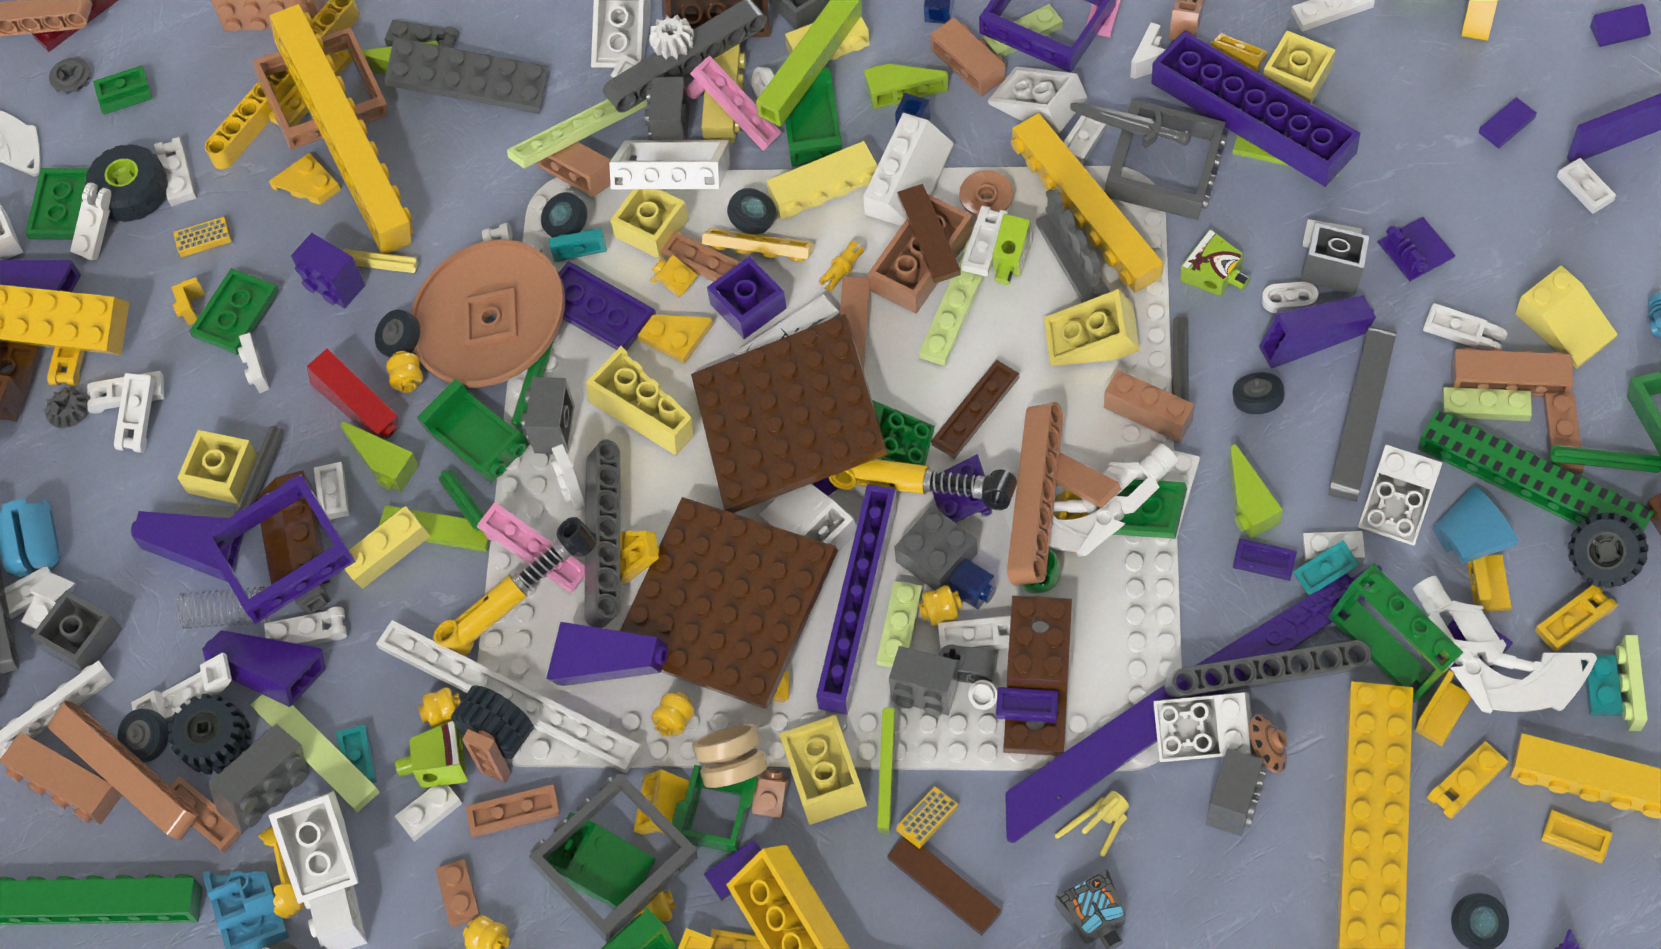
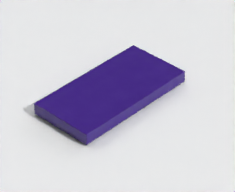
(1616, 128)
(602, 308)

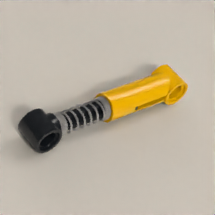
(994, 489)
(459, 634)

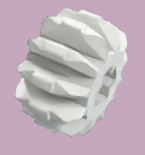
(671, 37)

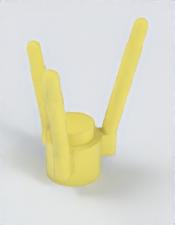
(1108, 809)

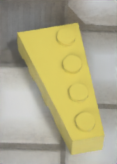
(637, 401)

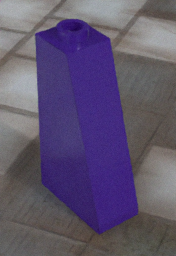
(39, 274)
(1315, 329)
(180, 540)
(602, 654)
(268, 665)

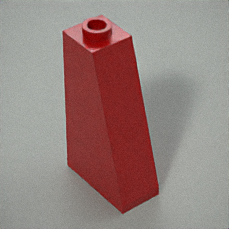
(351, 395)

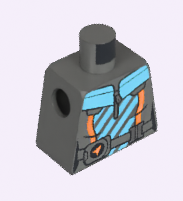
(1093, 910)

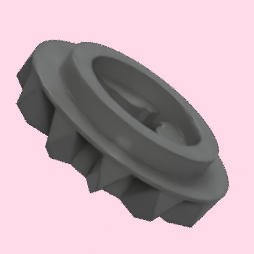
(69, 67)
(67, 417)

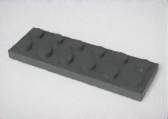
(466, 75)

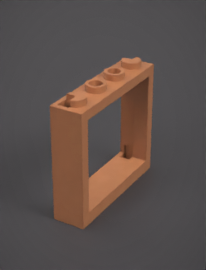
(308, 131)

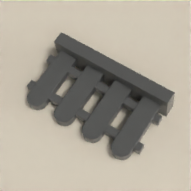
(1071, 249)

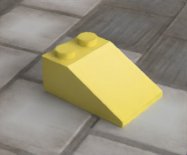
(1566, 316)
(1092, 331)
(822, 769)

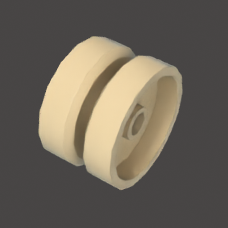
(730, 755)

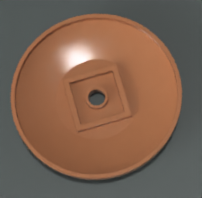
(471, 286)

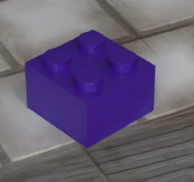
(327, 271)
(746, 297)

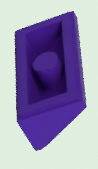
(1620, 25)

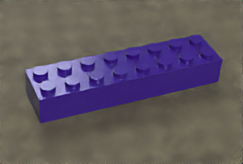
(1255, 108)

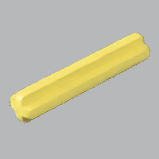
(383, 261)

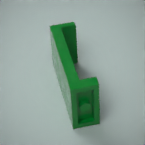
(814, 123)
(472, 431)

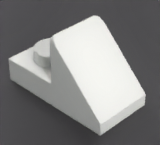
(1147, 52)
(46, 595)

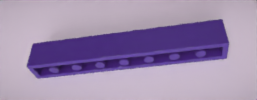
(856, 600)

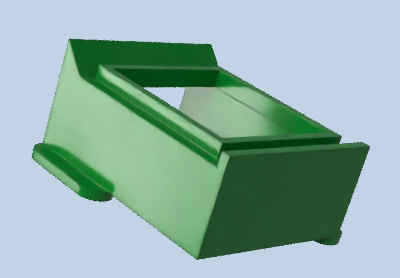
(686, 810)
(642, 933)

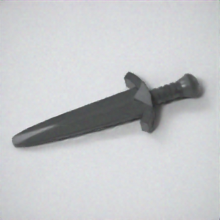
(1136, 124)

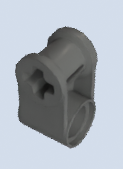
(972, 662)

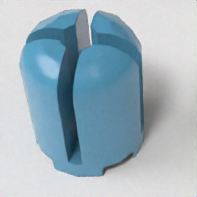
(27, 537)

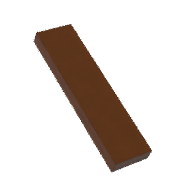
(928, 233)
(975, 409)
(945, 885)

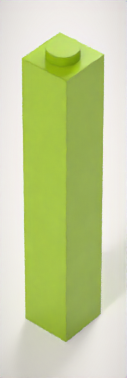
(808, 60)

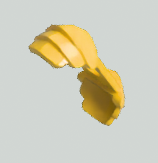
(285, 899)

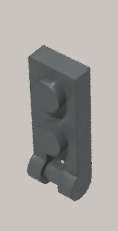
(421, 33)

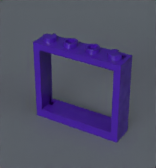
(1037, 44)
(298, 581)

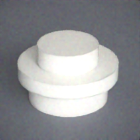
(983, 694)

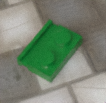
(122, 90)

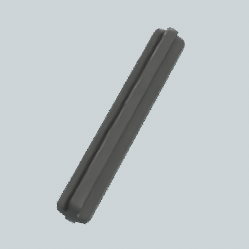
(1180, 358)
(260, 468)

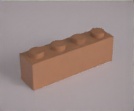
(1512, 371)
(60, 778)

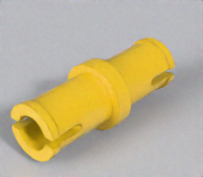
(841, 265)

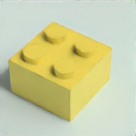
(1300, 65)
(649, 219)
(217, 466)

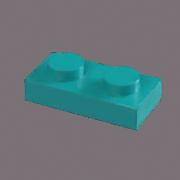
(577, 244)
(1326, 568)
(1604, 687)
(356, 747)

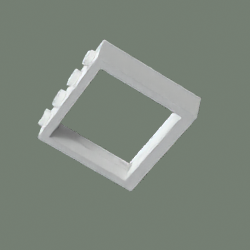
(670, 164)

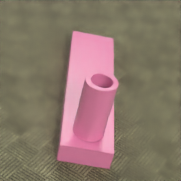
(733, 100)
(527, 543)

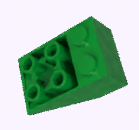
(904, 435)
(601, 864)

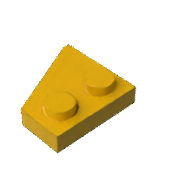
(306, 180)
(675, 334)
(637, 553)

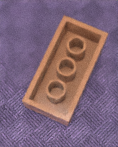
(254, 14)
(901, 269)

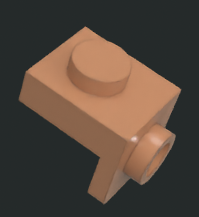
(770, 794)

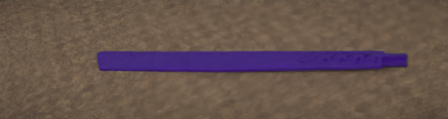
(1135, 729)

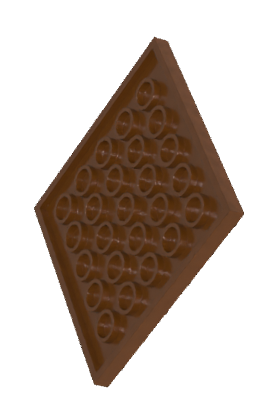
(788, 414)
(729, 599)

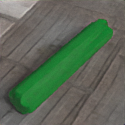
(461, 498)

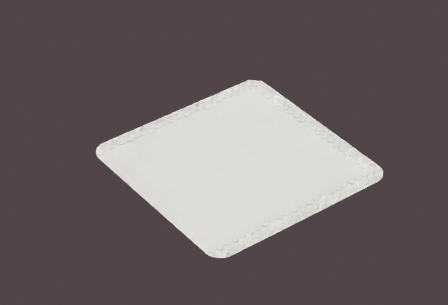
(1121, 592)

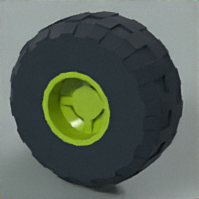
(134, 179)

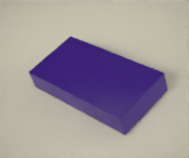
(1507, 122)
(1264, 559)
(1026, 704)
(729, 867)

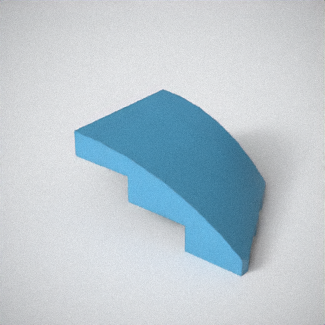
(1474, 527)
(245, 909)

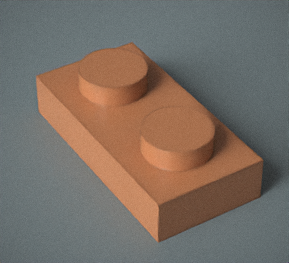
(458, 893)

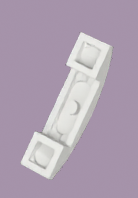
(212, 680)

